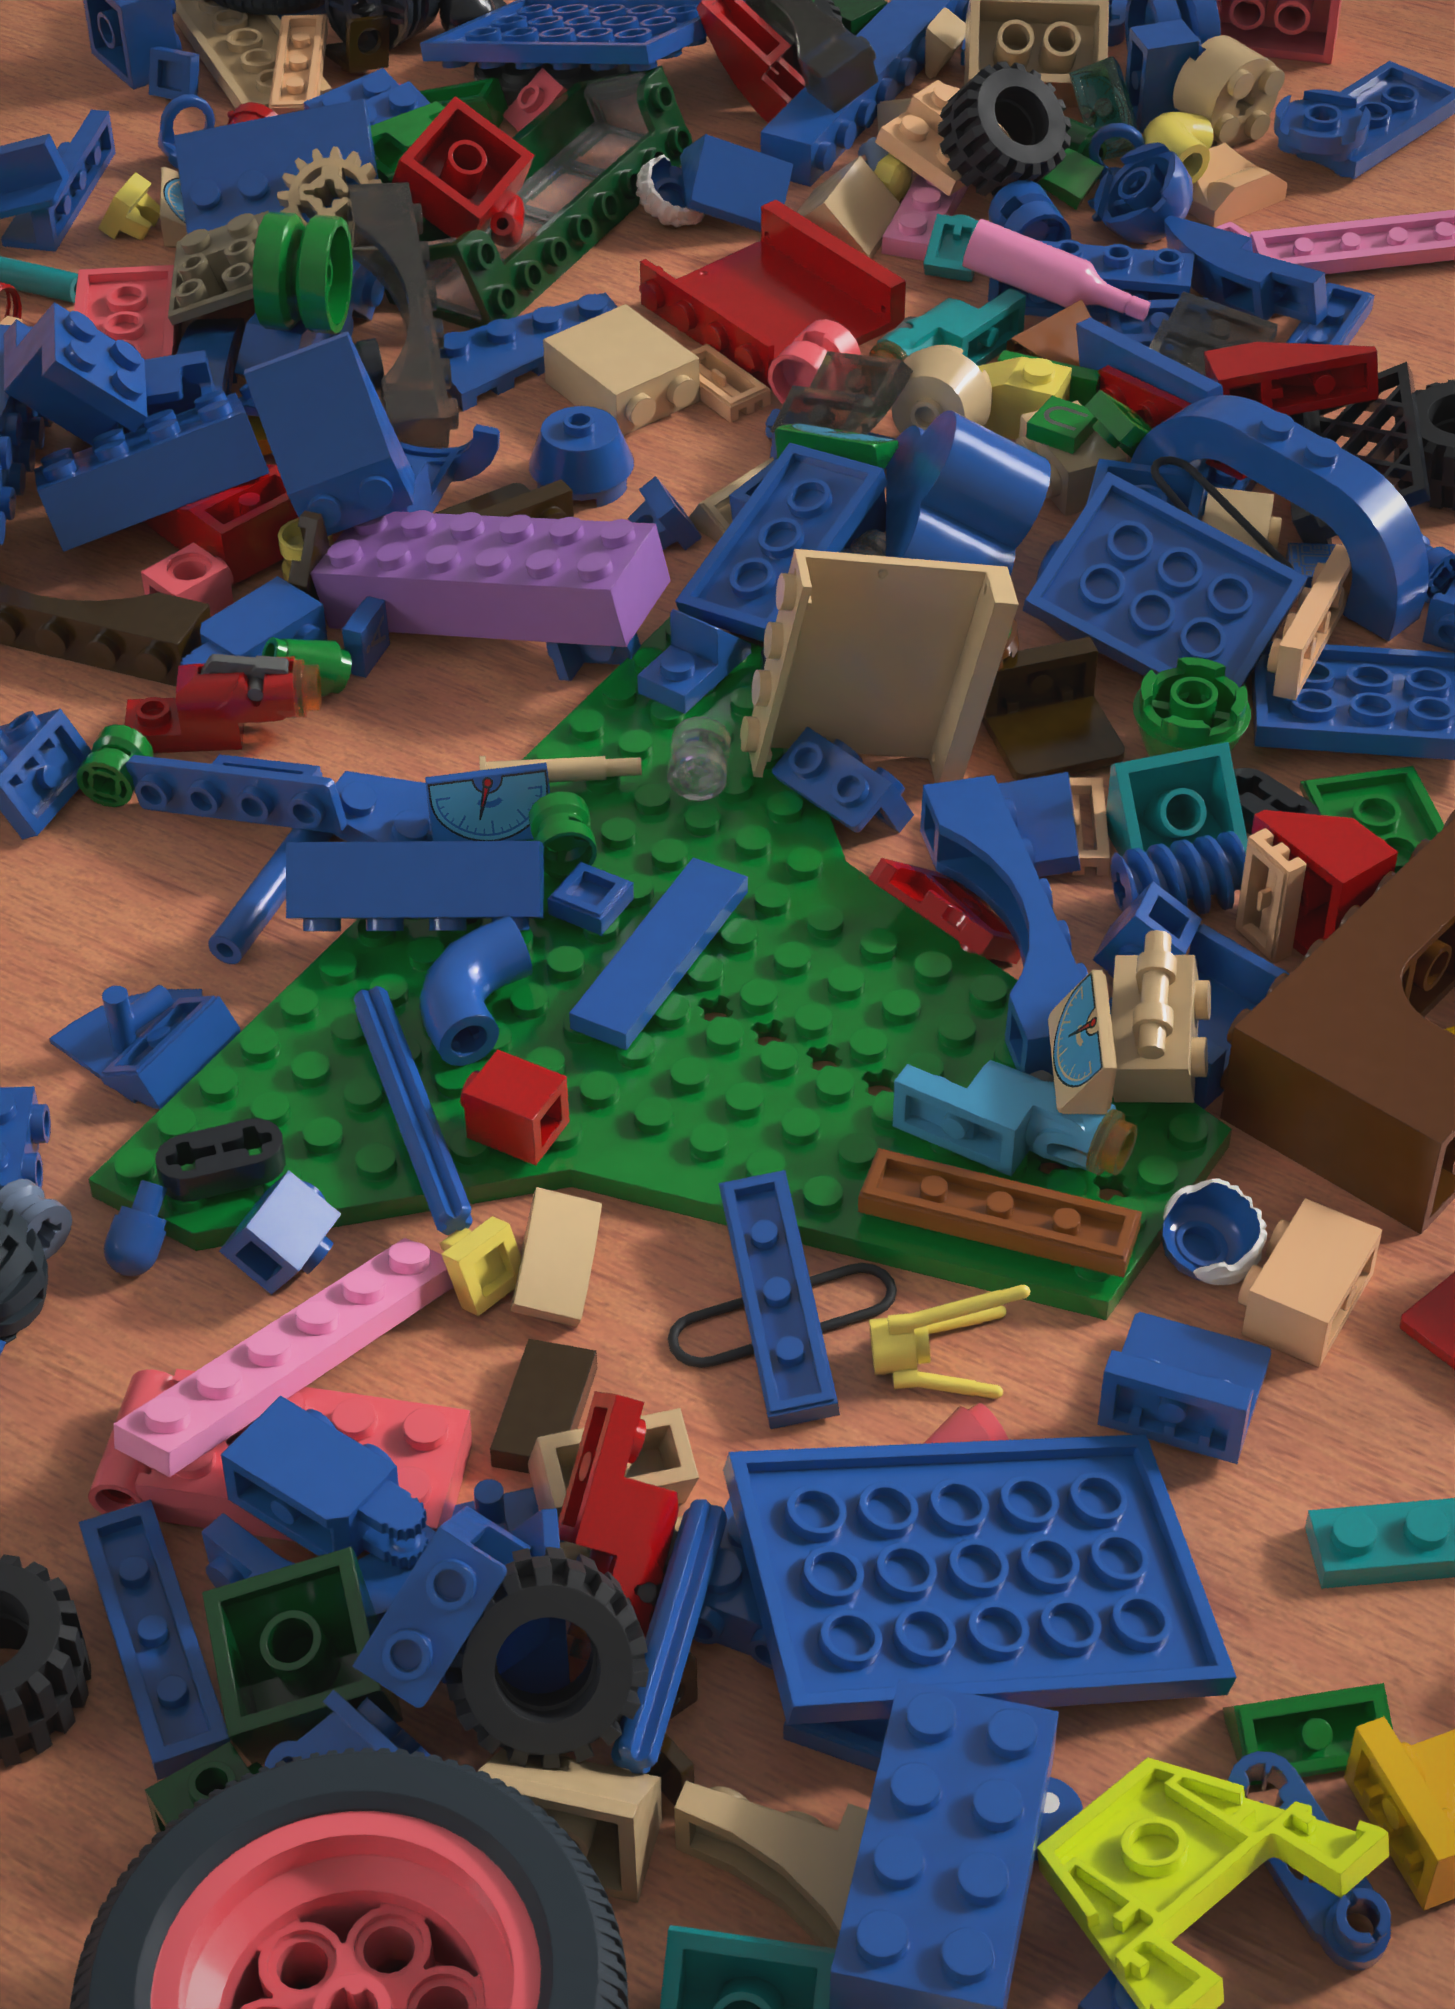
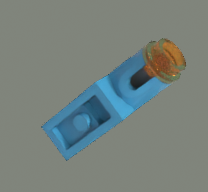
(1006, 1117)

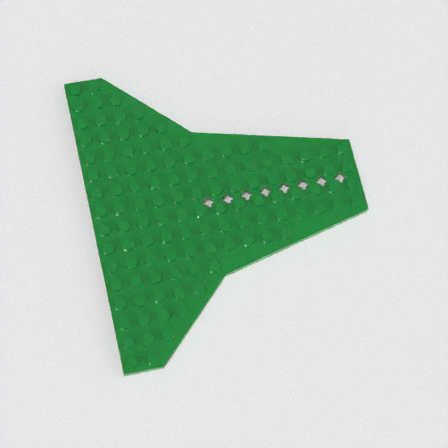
(691, 1100)

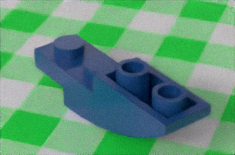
(1244, 280)

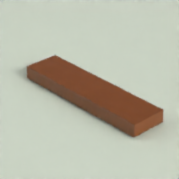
(1000, 1212)

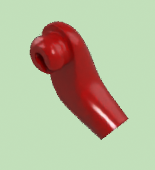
(507, 225)

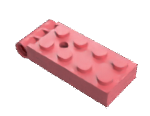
(131, 306)
(421, 1439)

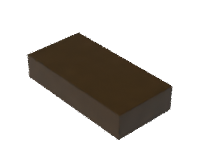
(543, 1400)

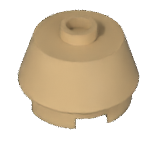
(942, 382)

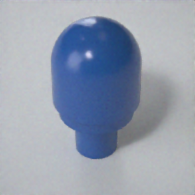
(137, 1232)

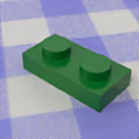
(1117, 422)

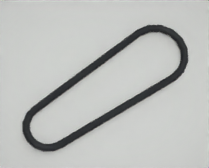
(1169, 460)

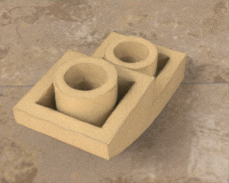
(556, 1257)

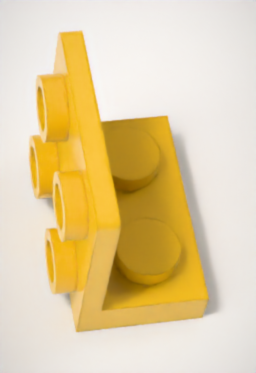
(1413, 1799)

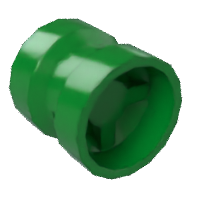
(104, 771)
(563, 827)

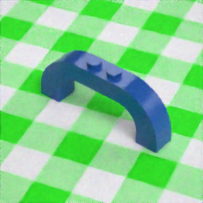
(1321, 478)

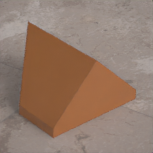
(1053, 337)

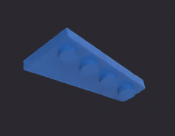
(508, 348)

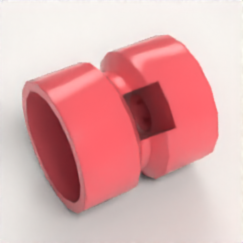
(803, 357)

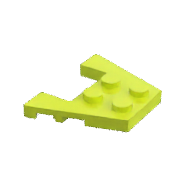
(1170, 1849)

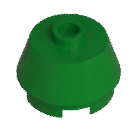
(1190, 707)

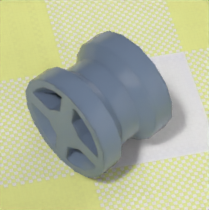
(46, 1216)

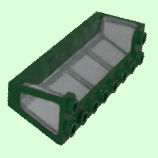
(573, 195)

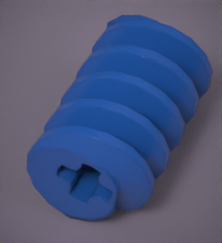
(1183, 871)

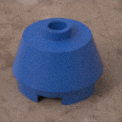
(585, 452)

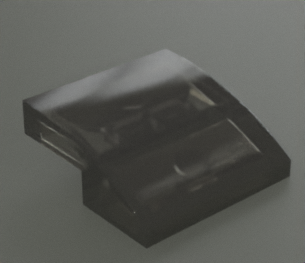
(1204, 326)
(846, 393)

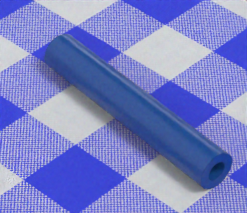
(258, 903)

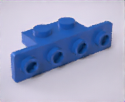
(240, 791)

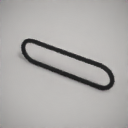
(738, 1303)

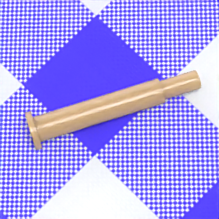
(576, 768)

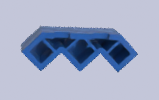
(266, 344)

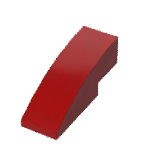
(751, 55)

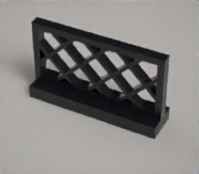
(1404, 435)

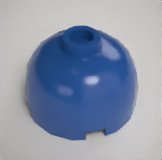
(1144, 194)

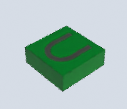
(1061, 425)

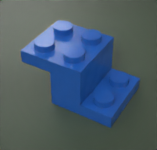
(75, 374)

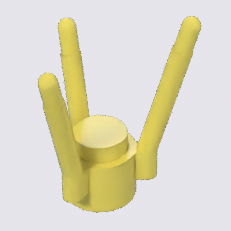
(903, 1341)

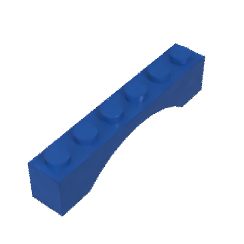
(978, 844)

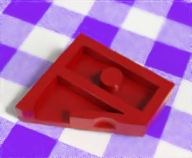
(949, 908)

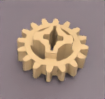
(321, 182)

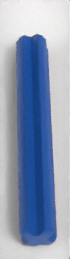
(671, 1634)

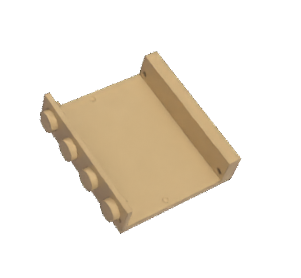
(881, 657)

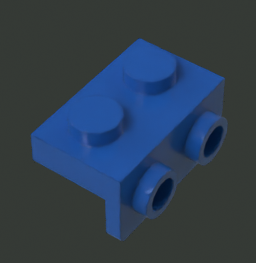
(841, 784)

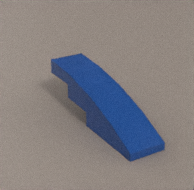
(222, 345)

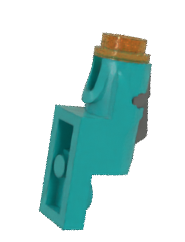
(977, 331)

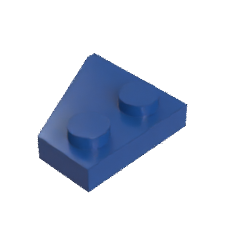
(383, 809)

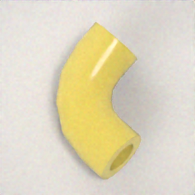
(1187, 136)

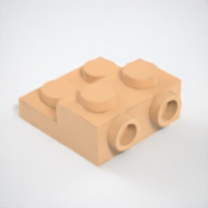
(916, 141)

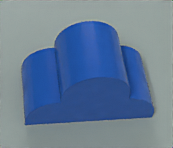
(961, 493)

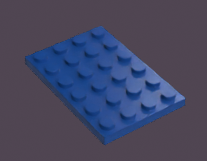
(572, 35)
(973, 1572)

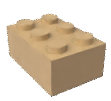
(1039, 34)

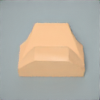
(1233, 188)

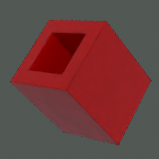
(515, 1106)

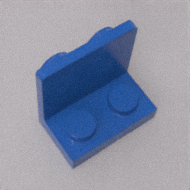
(38, 768)
(1183, 1386)

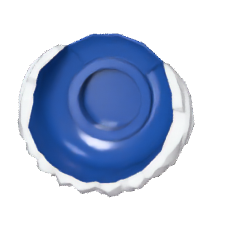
(664, 194)
(1213, 1232)

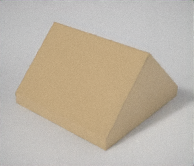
(853, 207)

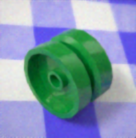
(302, 272)

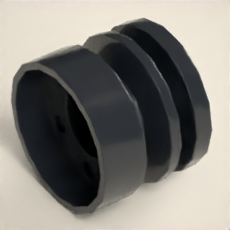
(406, 18)

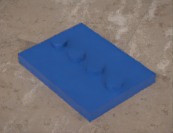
(243, 163)
(1162, 586)
(1362, 704)

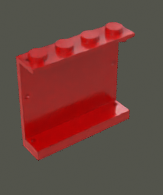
(775, 288)

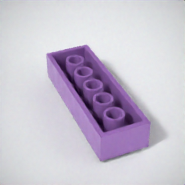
(497, 576)

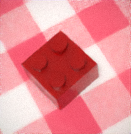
(463, 170)

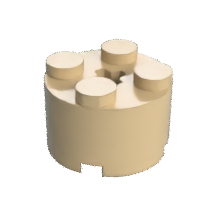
(1229, 88)

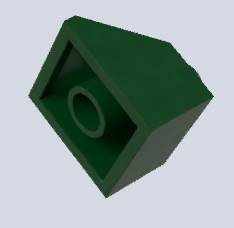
(287, 1645)

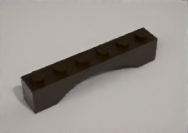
(126, 635)

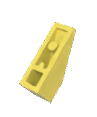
(1021, 388)

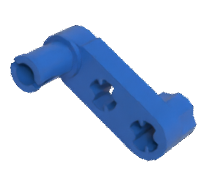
(1316, 1907)

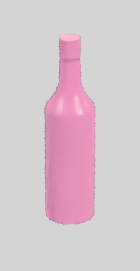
(1044, 270)

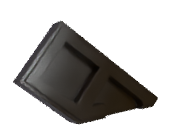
(314, 548)

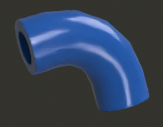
(460, 983)

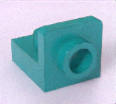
(948, 247)

